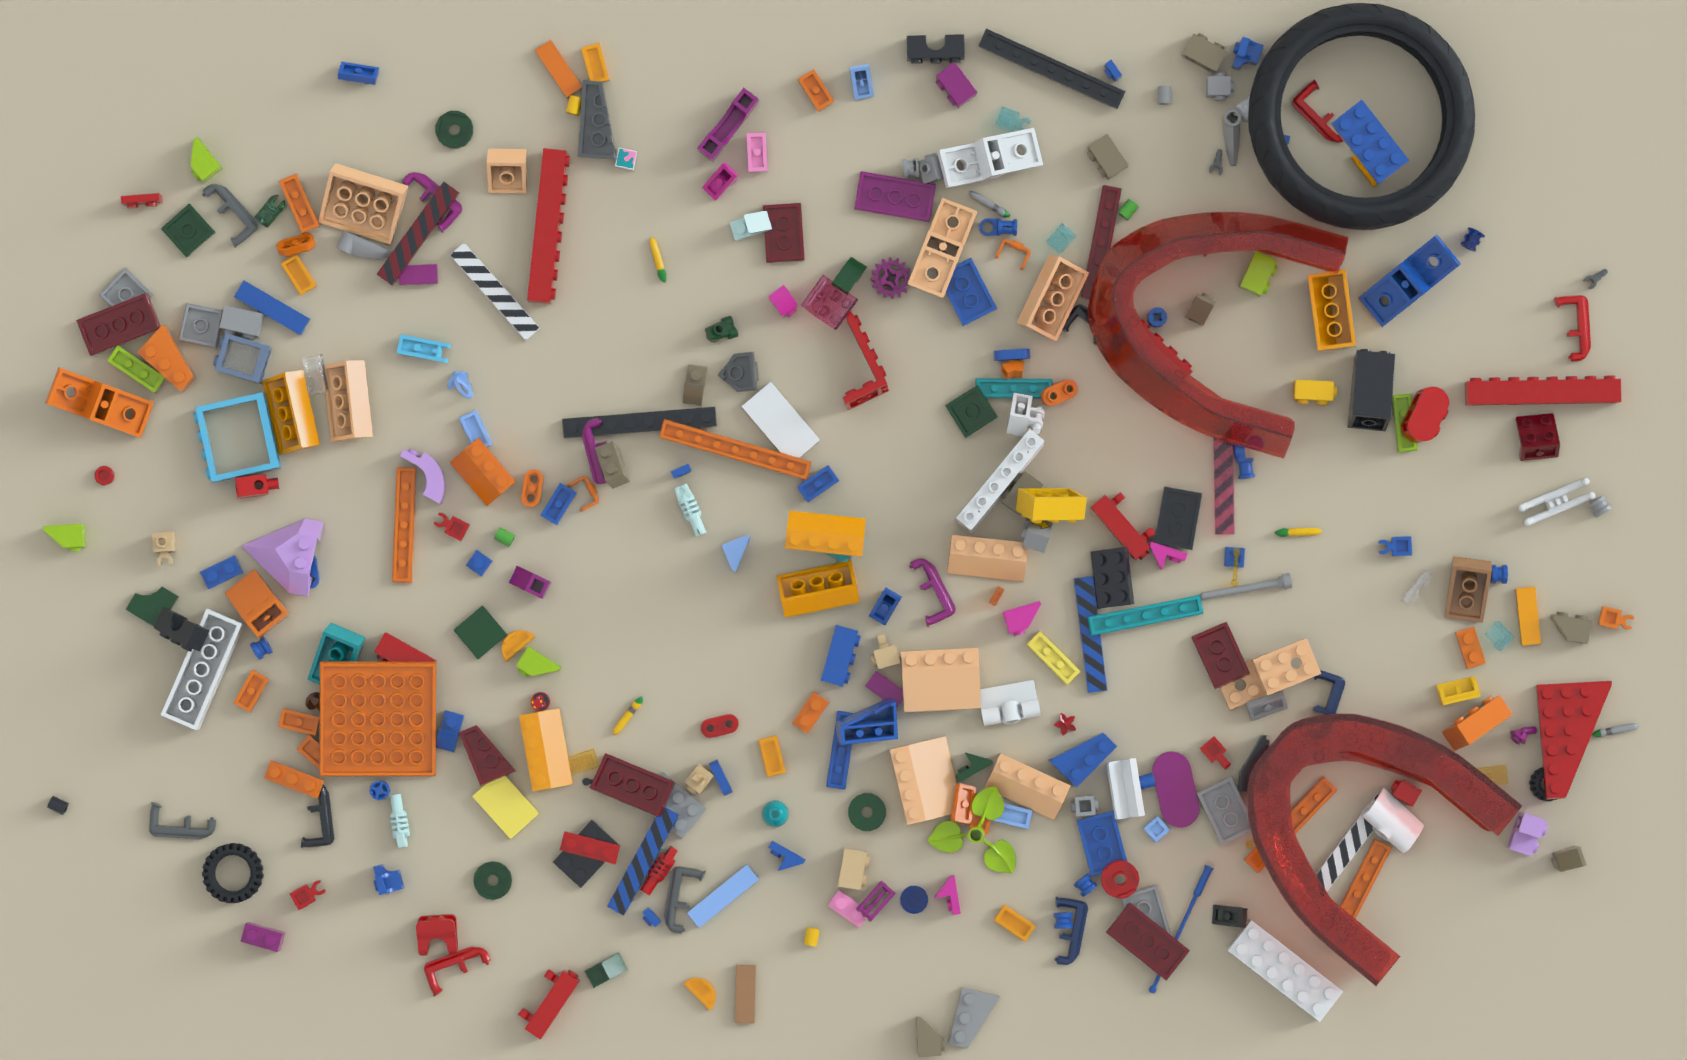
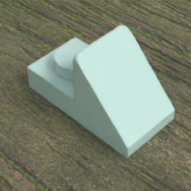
(750, 225)

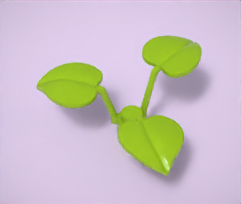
(987, 804)

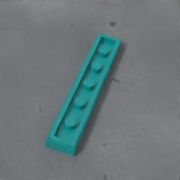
(1145, 615)

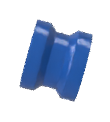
(1154, 317)
(1499, 574)
(261, 648)
(376, 789)
(1085, 884)
(1063, 920)

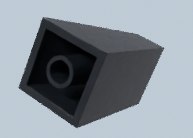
(1371, 390)

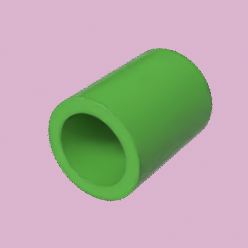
(1128, 209)
(504, 537)

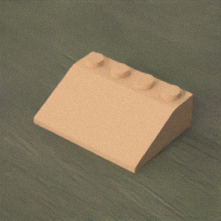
(362, 203)
(941, 680)
(925, 779)

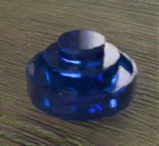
(914, 899)

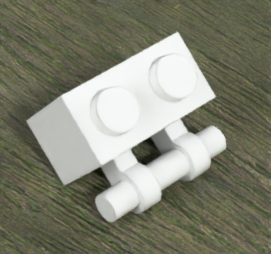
(1020, 415)

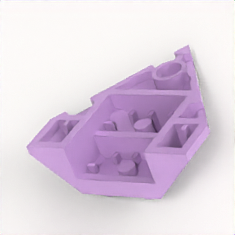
(289, 554)

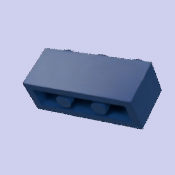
(840, 656)

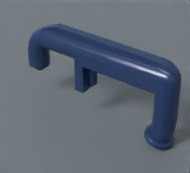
(1335, 693)
(1077, 931)

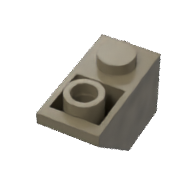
(1200, 309)
(1572, 629)

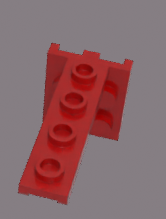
(870, 389)

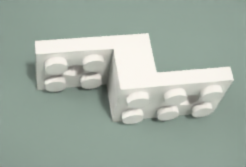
(990, 158)

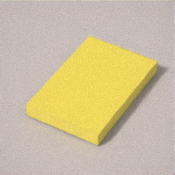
(506, 805)

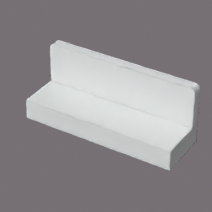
(1125, 788)

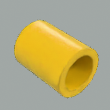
(574, 105)
(811, 936)

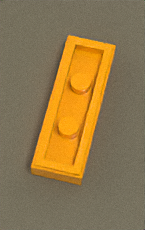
(1528, 616)

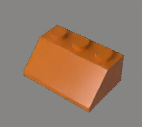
(482, 471)

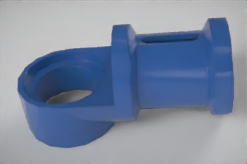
(998, 227)
(1245, 464)

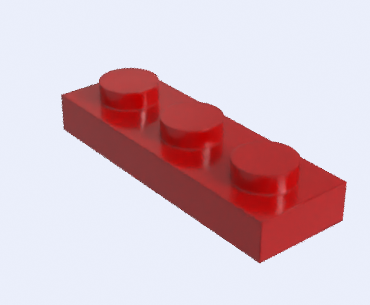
(590, 847)

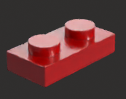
(133, 201)

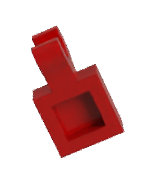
(1214, 751)

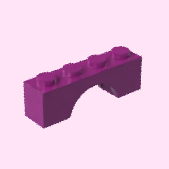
(728, 125)

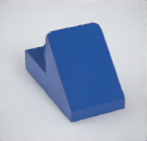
(885, 606)
(449, 731)
(790, 860)

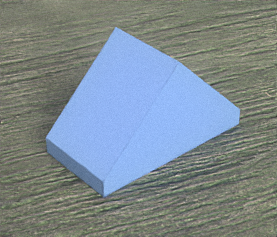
(861, 81)
(734, 551)

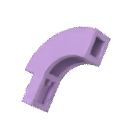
(435, 477)

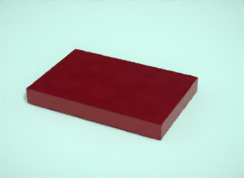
(785, 239)
(1220, 655)

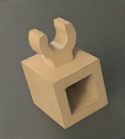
(164, 543)
(886, 655)
(698, 779)

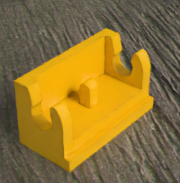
(1458, 690)

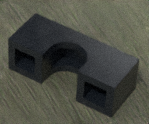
(919, 51)
(180, 630)

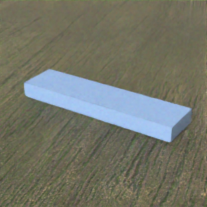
(723, 896)

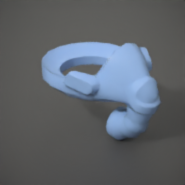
(457, 378)

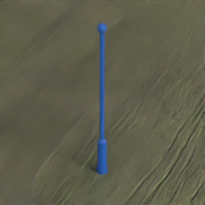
(1197, 892)

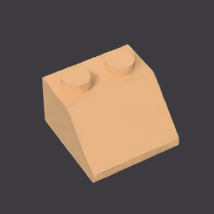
(507, 170)

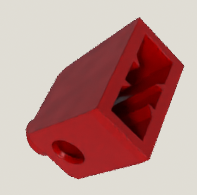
(246, 489)

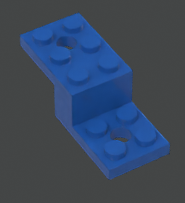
(1409, 280)

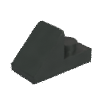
(1229, 916)

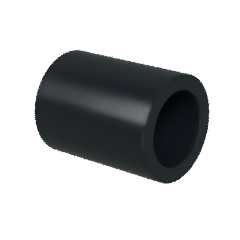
(58, 805)

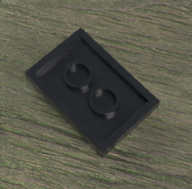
(1178, 518)
(1112, 577)
(582, 868)

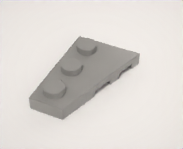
(970, 1015)

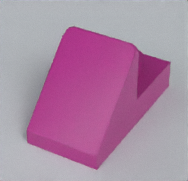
(720, 181)
(1160, 553)
(950, 889)

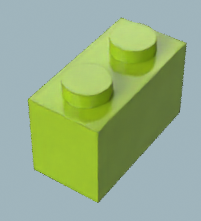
(1258, 274)

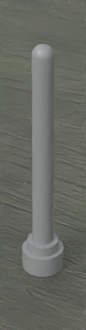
(1283, 581)

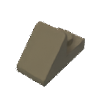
(694, 385)

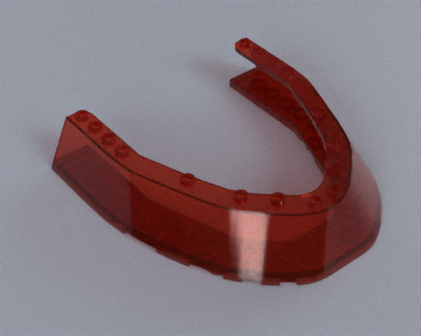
(1144, 366)
(1375, 744)

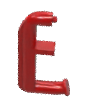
(1312, 117)
(1582, 322)
(452, 959)

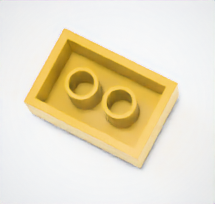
(1051, 504)

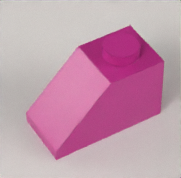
(783, 302)
(1020, 618)

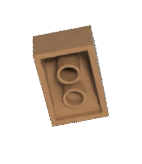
(1468, 589)

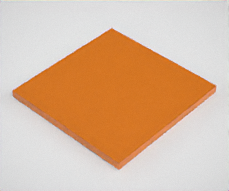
(377, 718)

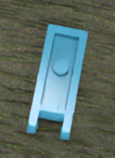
(421, 348)

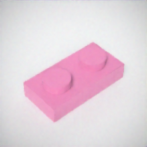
(757, 152)
(847, 908)

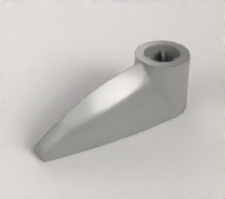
(1231, 135)
(360, 247)

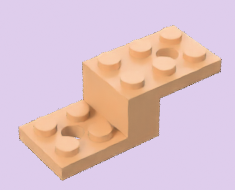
(942, 248)
(1273, 673)

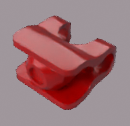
(439, 927)

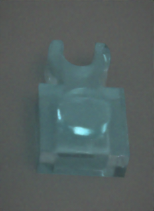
(1009, 119)

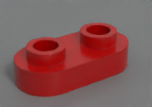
(719, 725)

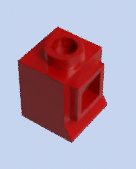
(1405, 792)

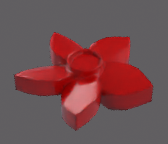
(1065, 724)

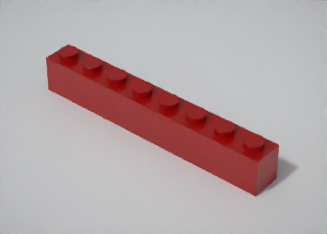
(547, 226)
(1542, 391)

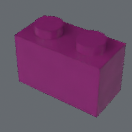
(956, 85)
(262, 937)

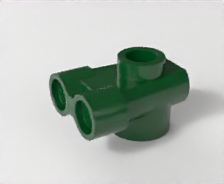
(721, 330)

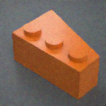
(167, 359)
(1477, 722)

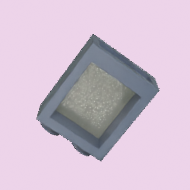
(242, 358)

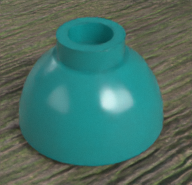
(775, 813)

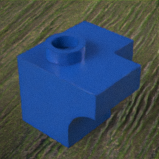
(1246, 53)
(386, 880)

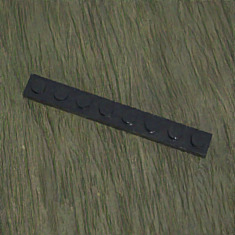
(1051, 69)
(640, 421)

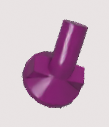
(1519, 736)

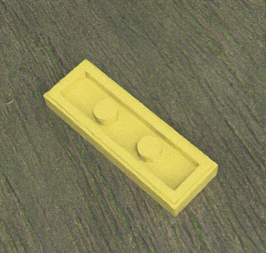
(1053, 657)

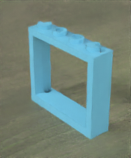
(267, 429)

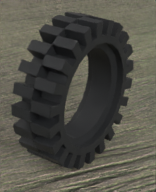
(252, 860)

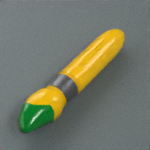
(627, 716)

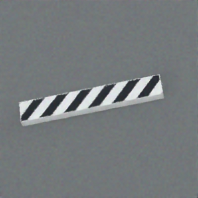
(495, 291)
(1345, 851)

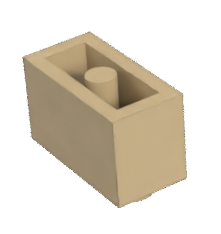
(853, 869)

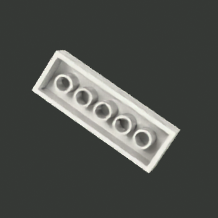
(202, 671)
(1284, 970)

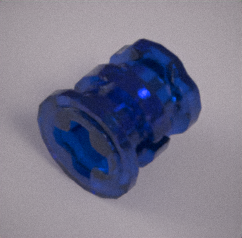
(1472, 239)

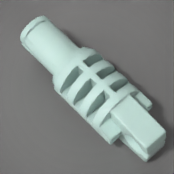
(690, 508)
(399, 821)

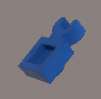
(1399, 546)

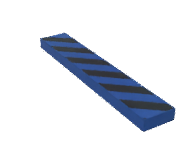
(1090, 644)
(642, 861)

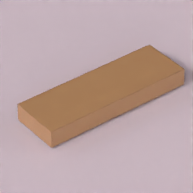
(745, 994)

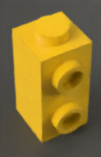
(1314, 391)

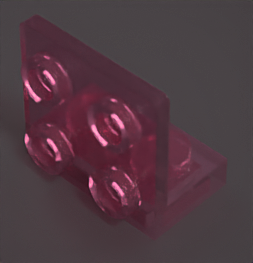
(828, 303)

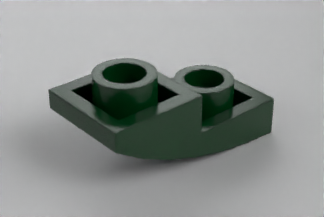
(849, 275)

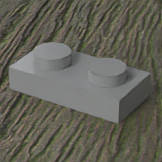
(1266, 705)

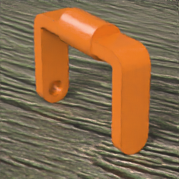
(1016, 245)
(591, 488)

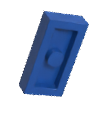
(358, 73)
(818, 483)
(558, 504)
(221, 572)

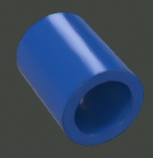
(1147, 781)

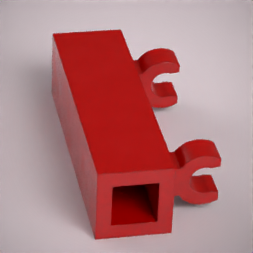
(1121, 528)
(552, 1003)

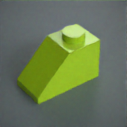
(203, 162)
(68, 536)
(535, 664)

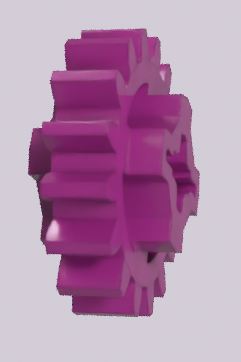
(883, 282)

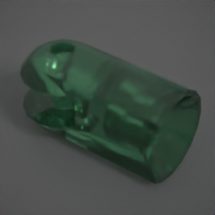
(269, 212)

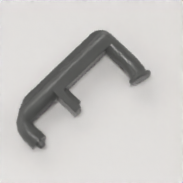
(233, 204)
(177, 831)
(673, 895)

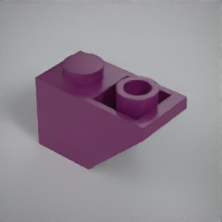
(530, 582)

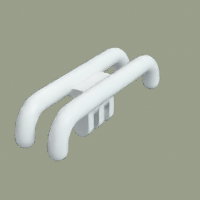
(1556, 501)

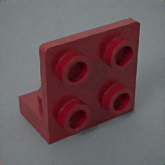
(1538, 437)

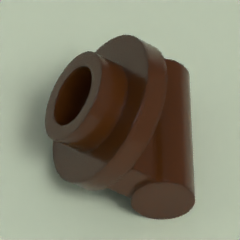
(313, 701)

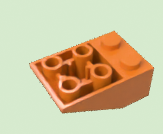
(257, 603)

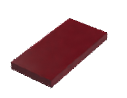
(118, 324)
(632, 785)
(1147, 941)

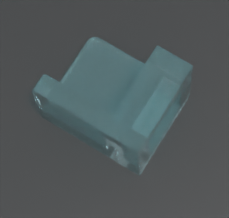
(1061, 238)
(1499, 636)

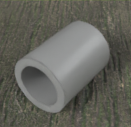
(1164, 95)

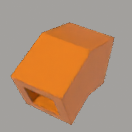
(1012, 369)

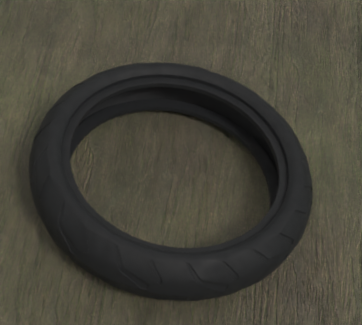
(1431, 52)

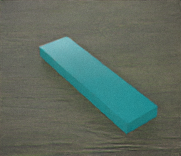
(1006, 388)

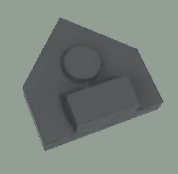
(741, 372)

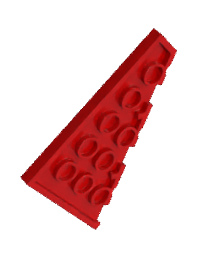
(1566, 723)

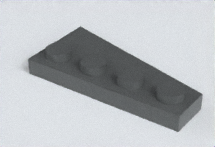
(595, 125)

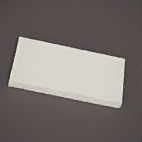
(780, 422)

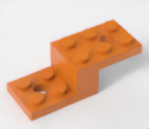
(99, 402)

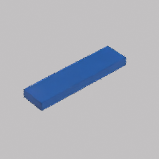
(272, 307)
(839, 759)

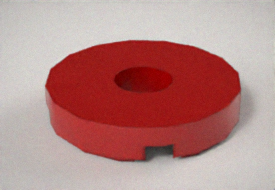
(1120, 890)

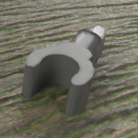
(1217, 162)
(1596, 277)

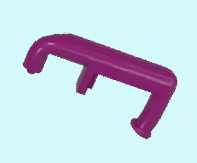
(431, 188)
(590, 446)
(939, 588)

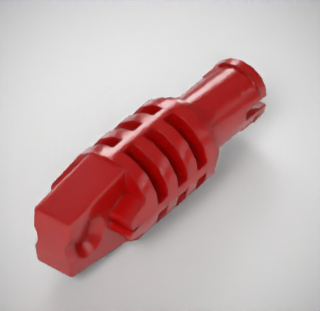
(659, 870)

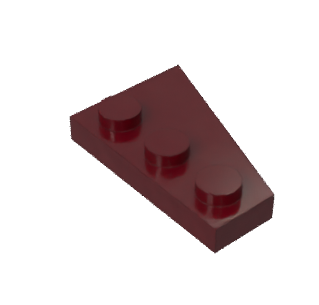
(484, 756)

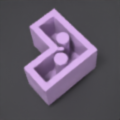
(1525, 833)

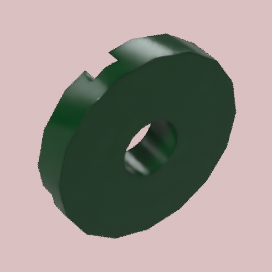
(460, 139)
(869, 800)
(504, 880)

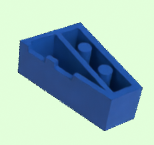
(869, 724)
(1082, 759)

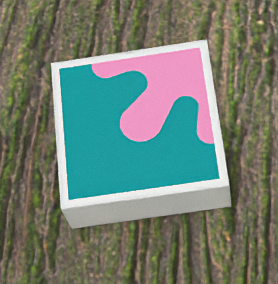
(626, 159)

